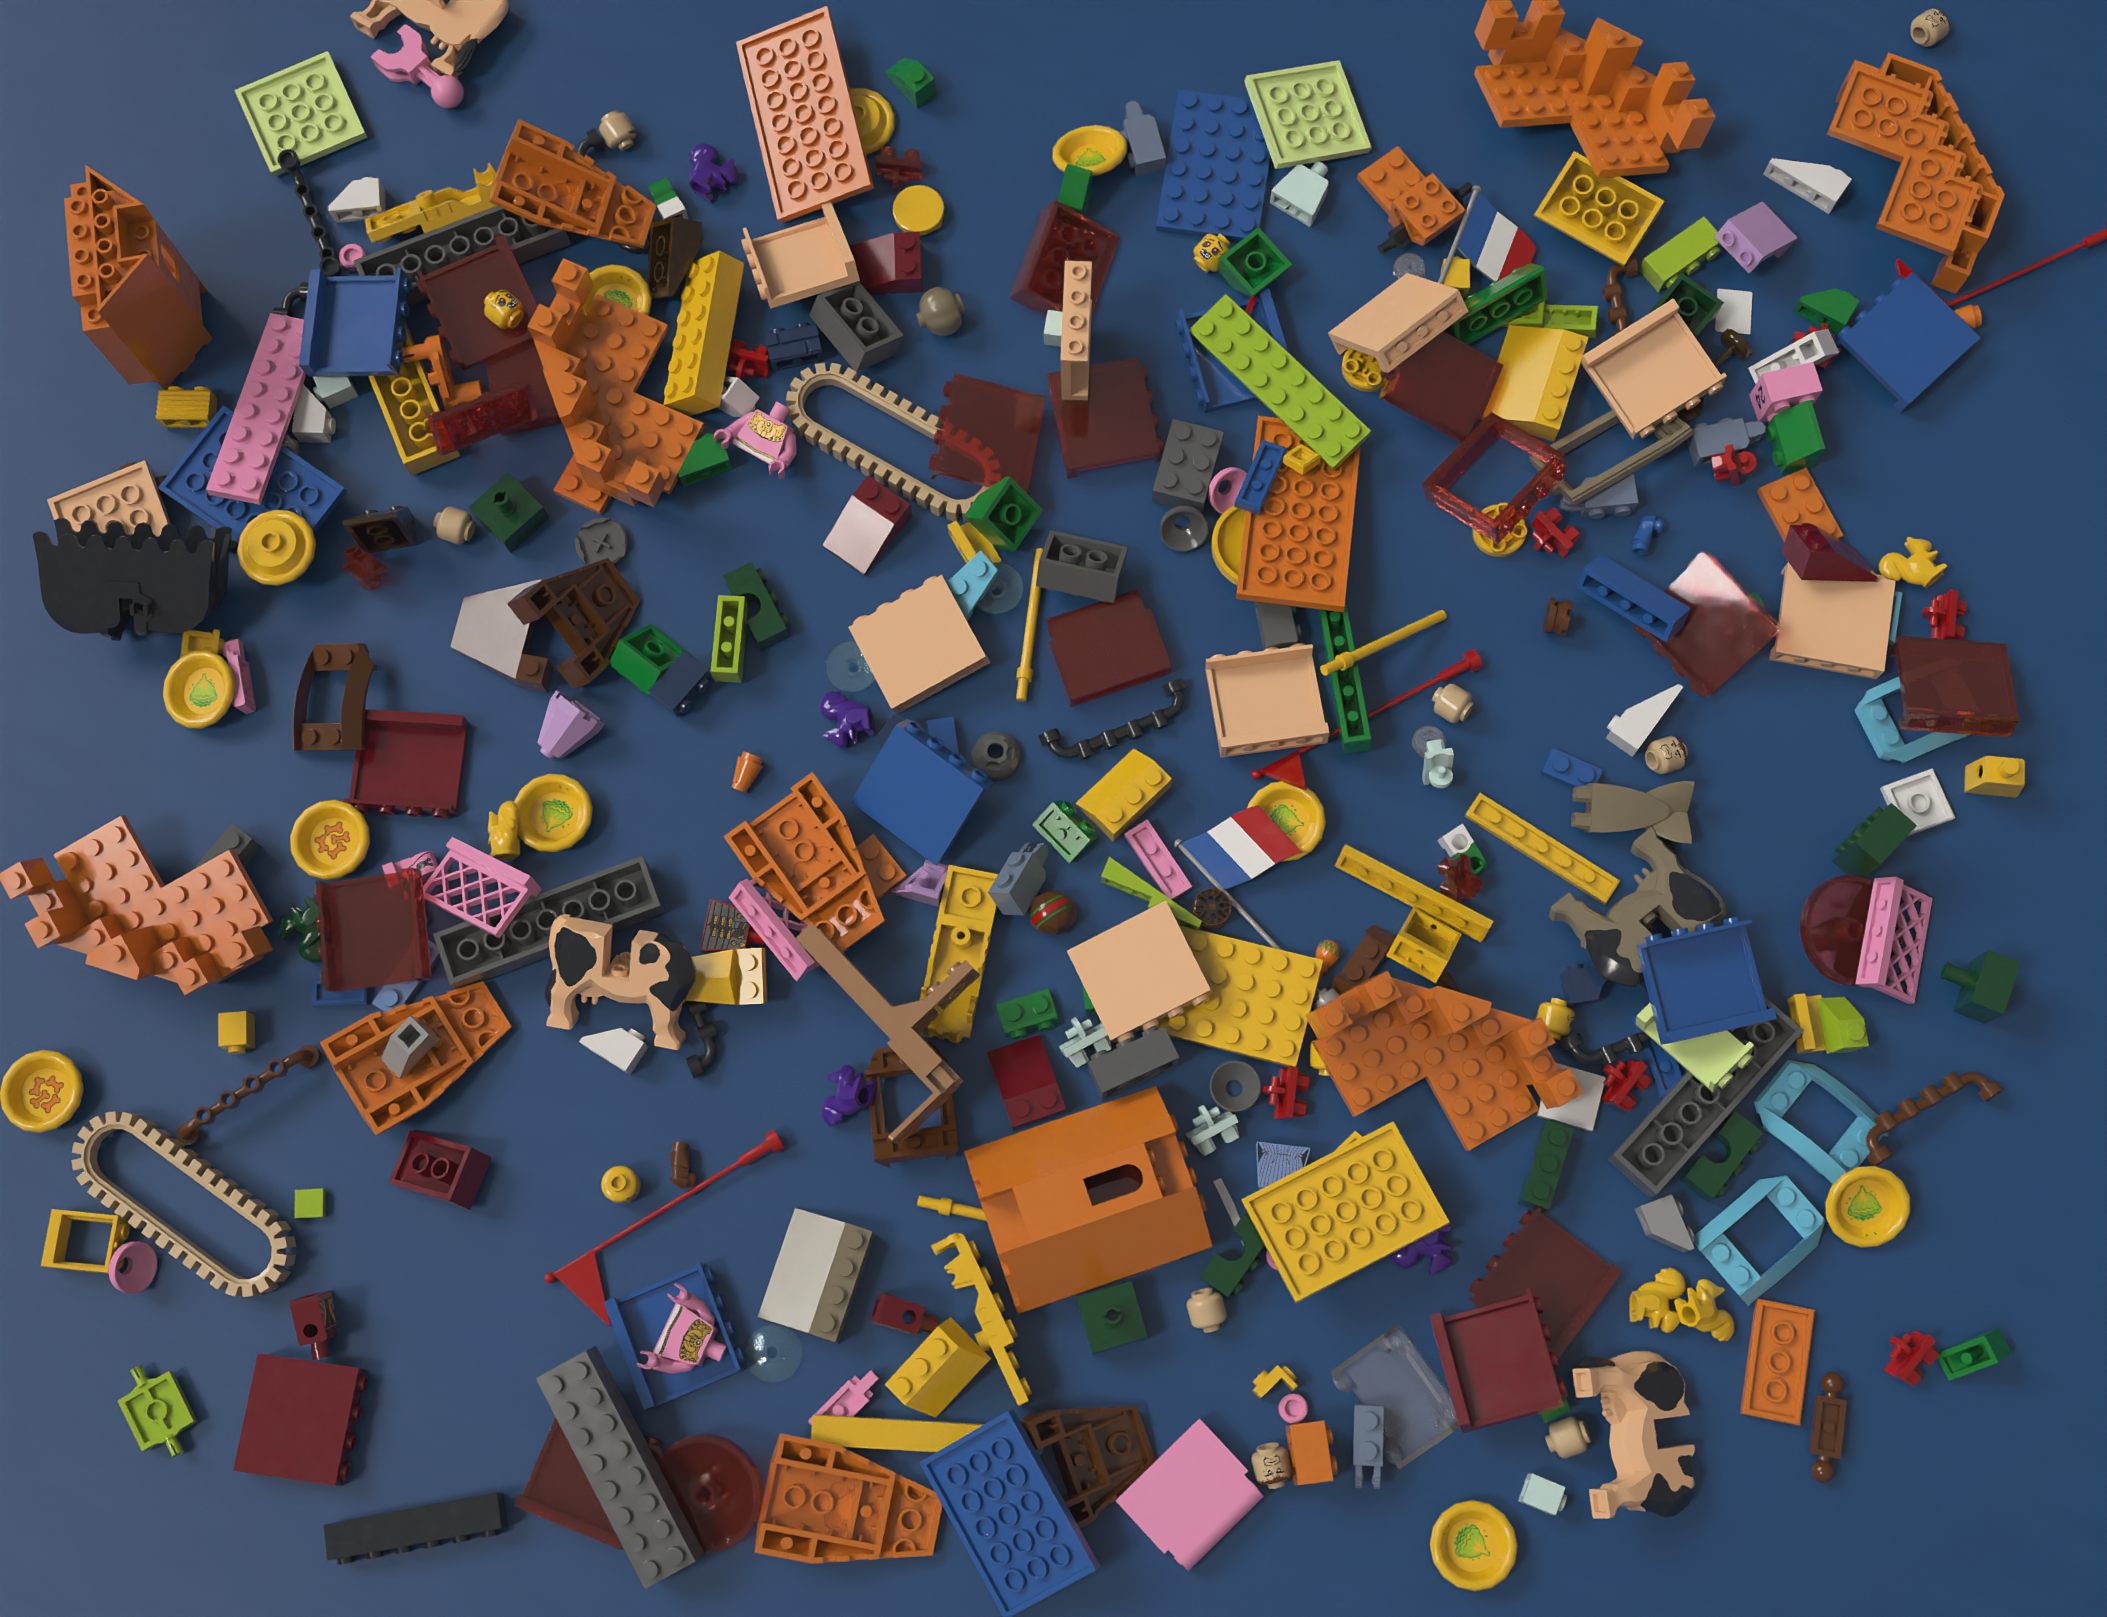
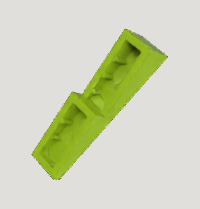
(1572, 318)
(1126, 881)

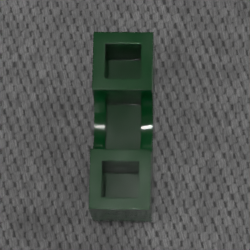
(768, 625)
(1738, 1139)
(1547, 1165)
(1226, 1275)

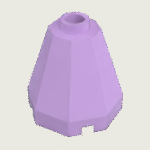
(566, 726)

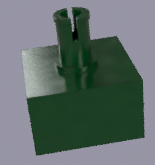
(509, 512)
(1984, 985)
(1112, 1317)

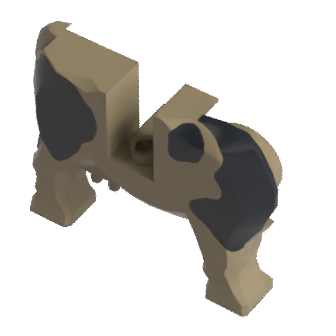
(1666, 893)

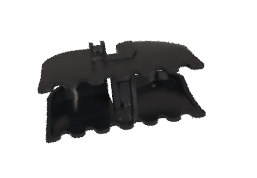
(103, 578)

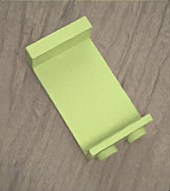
(1706, 1057)

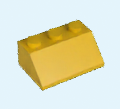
(1125, 793)
(938, 1369)

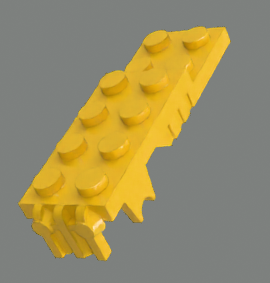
(433, 209)
(960, 935)
(996, 1332)

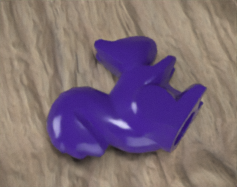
(707, 175)
(851, 718)
(850, 1095)
(1430, 1246)

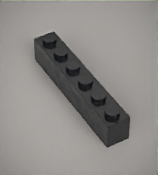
(415, 1526)

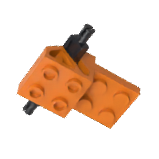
(1415, 203)

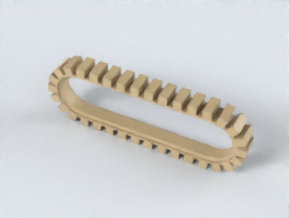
(857, 456)
(158, 1229)

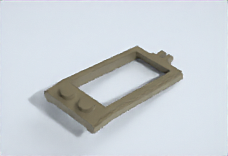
(1669, 437)

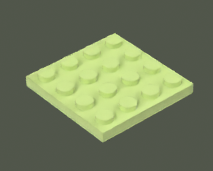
(301, 111)
(1307, 114)

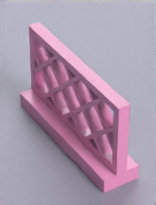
(495, 872)
(772, 928)
(1882, 938)

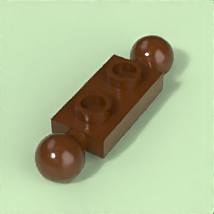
(1827, 1427)

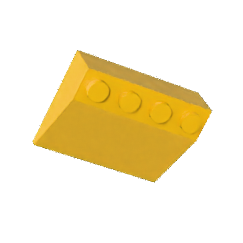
(1599, 212)
(1536, 378)

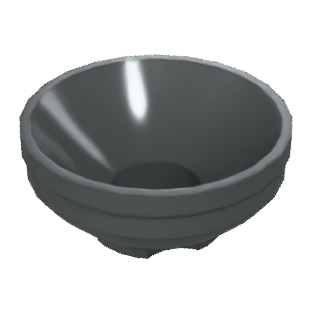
(1186, 537)
(996, 768)
(1238, 1072)

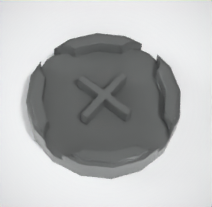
(601, 540)

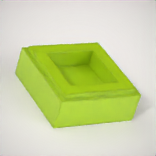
(310, 1203)

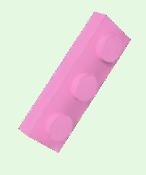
(1158, 860)

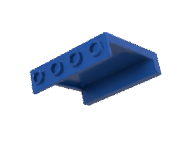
(354, 325)
(1907, 339)
(1214, 382)
(921, 790)
(1703, 981)
(640, 1320)

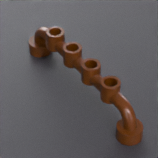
(1612, 292)
(1929, 1097)
(191, 1134)

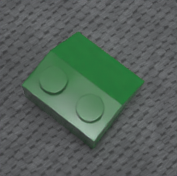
(1253, 263)
(1795, 438)
(1004, 514)
(645, 656)

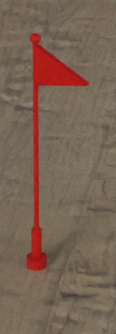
(2087, 242)
(1290, 768)
(583, 1273)

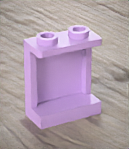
(1755, 236)

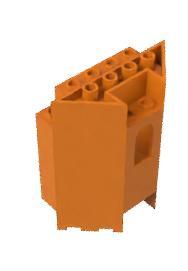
(131, 284)
(1042, 1214)

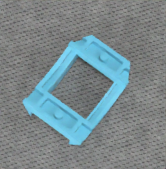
(1883, 732)
(1782, 1093)
(1730, 1261)

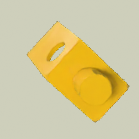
(1999, 776)

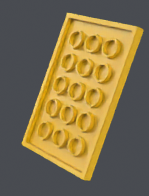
(1254, 1002)
(1345, 1212)

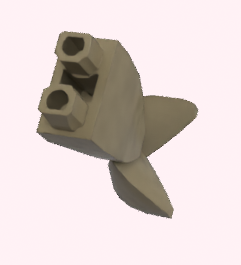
(1625, 809)

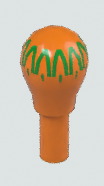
(1328, 952)

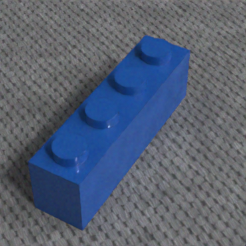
(1633, 598)

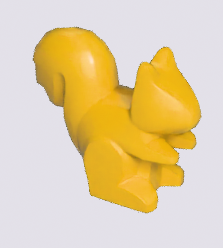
(1917, 568)
(503, 832)
(1653, 1299)
(1702, 1313)

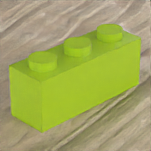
(1681, 255)
(729, 639)

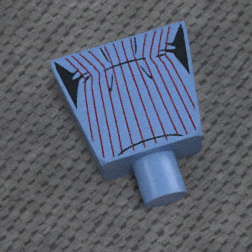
(1279, 1161)

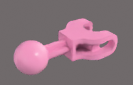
(413, 65)

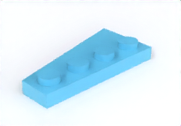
(973, 582)

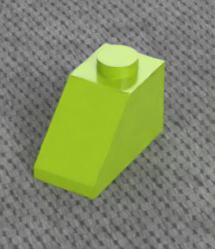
(1841, 1025)

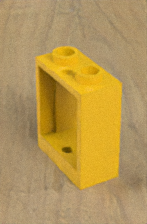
(1419, 935)
(58, 1237)

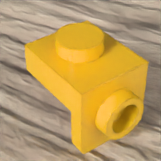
(199, 640)
(1266, 1381)

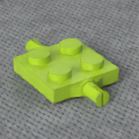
(157, 1411)

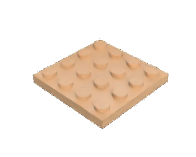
(122, 496)

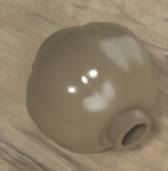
(940, 311)

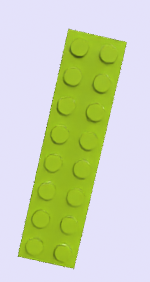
(1280, 382)

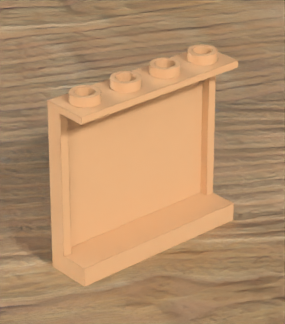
(801, 260)
(1400, 320)
(1076, 330)
(1652, 370)
(1834, 624)
(918, 644)
(1266, 700)
(1140, 973)

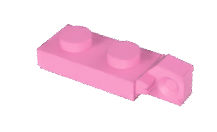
(243, 691)
(850, 1397)

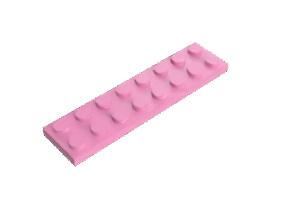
(261, 414)

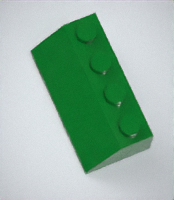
(1500, 303)

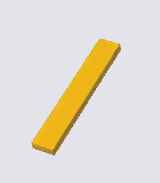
(1542, 848)
(1413, 893)
(888, 1433)

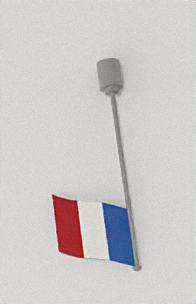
(1489, 241)
(1240, 852)

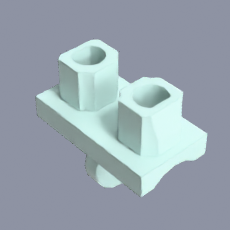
(1438, 764)
(1074, 1048)
(1223, 1124)

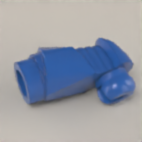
(1642, 538)

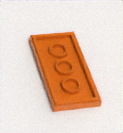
(1777, 1362)

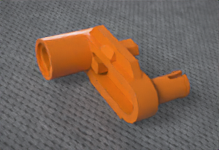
(441, 375)

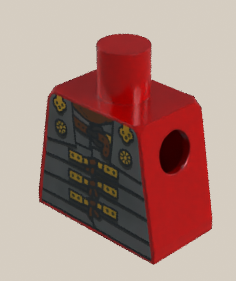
(726, 929)

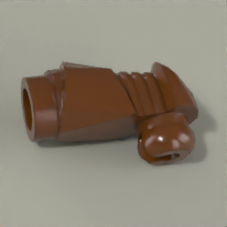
(680, 1165)

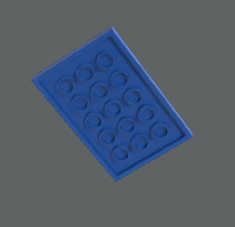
(1214, 168)
(292, 485)
(1009, 1514)

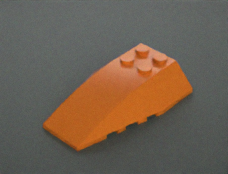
(563, 190)
(810, 863)
(464, 1020)
(841, 1507)

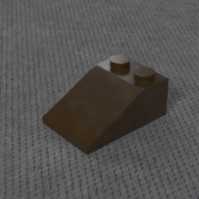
(671, 252)
(383, 529)

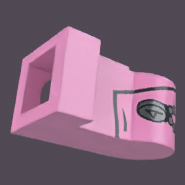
(423, 861)

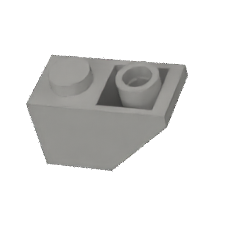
(408, 1045)
(1664, 1223)

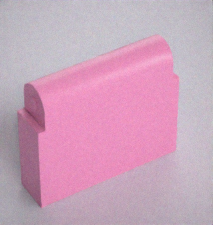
(1191, 1496)

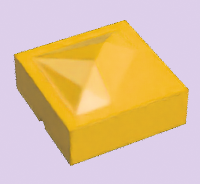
(1301, 459)

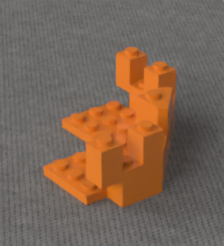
(1614, 107)
(1943, 183)
(593, 373)
(133, 923)
(1471, 1054)

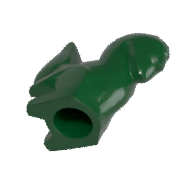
(305, 923)

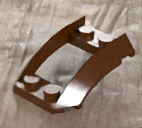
(348, 733)
(1369, 958)
(922, 1143)

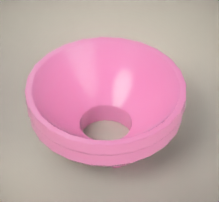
(1226, 499)
(140, 1269)

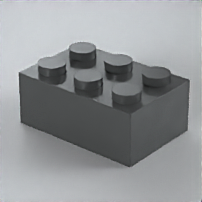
(856, 325)
(1187, 465)
(1081, 566)
(1132, 1062)

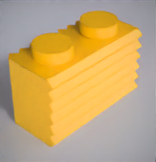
(186, 407)

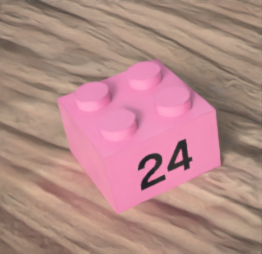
(1784, 389)

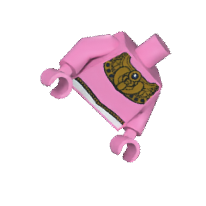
(763, 437)
(686, 1337)

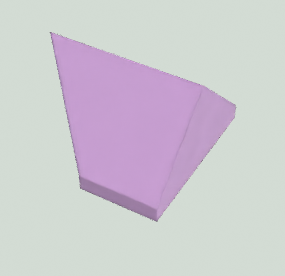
(924, 884)

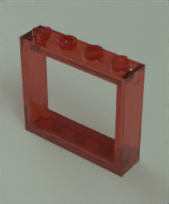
(1468, 452)

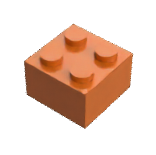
(1310, 1452)

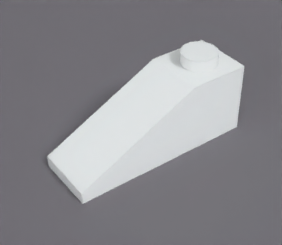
(1813, 182)
(1811, 348)
(1638, 721)

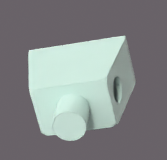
(1302, 192)

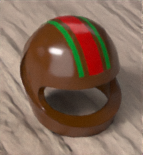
(1052, 913)

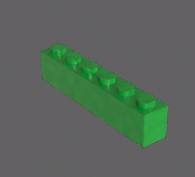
(1345, 684)

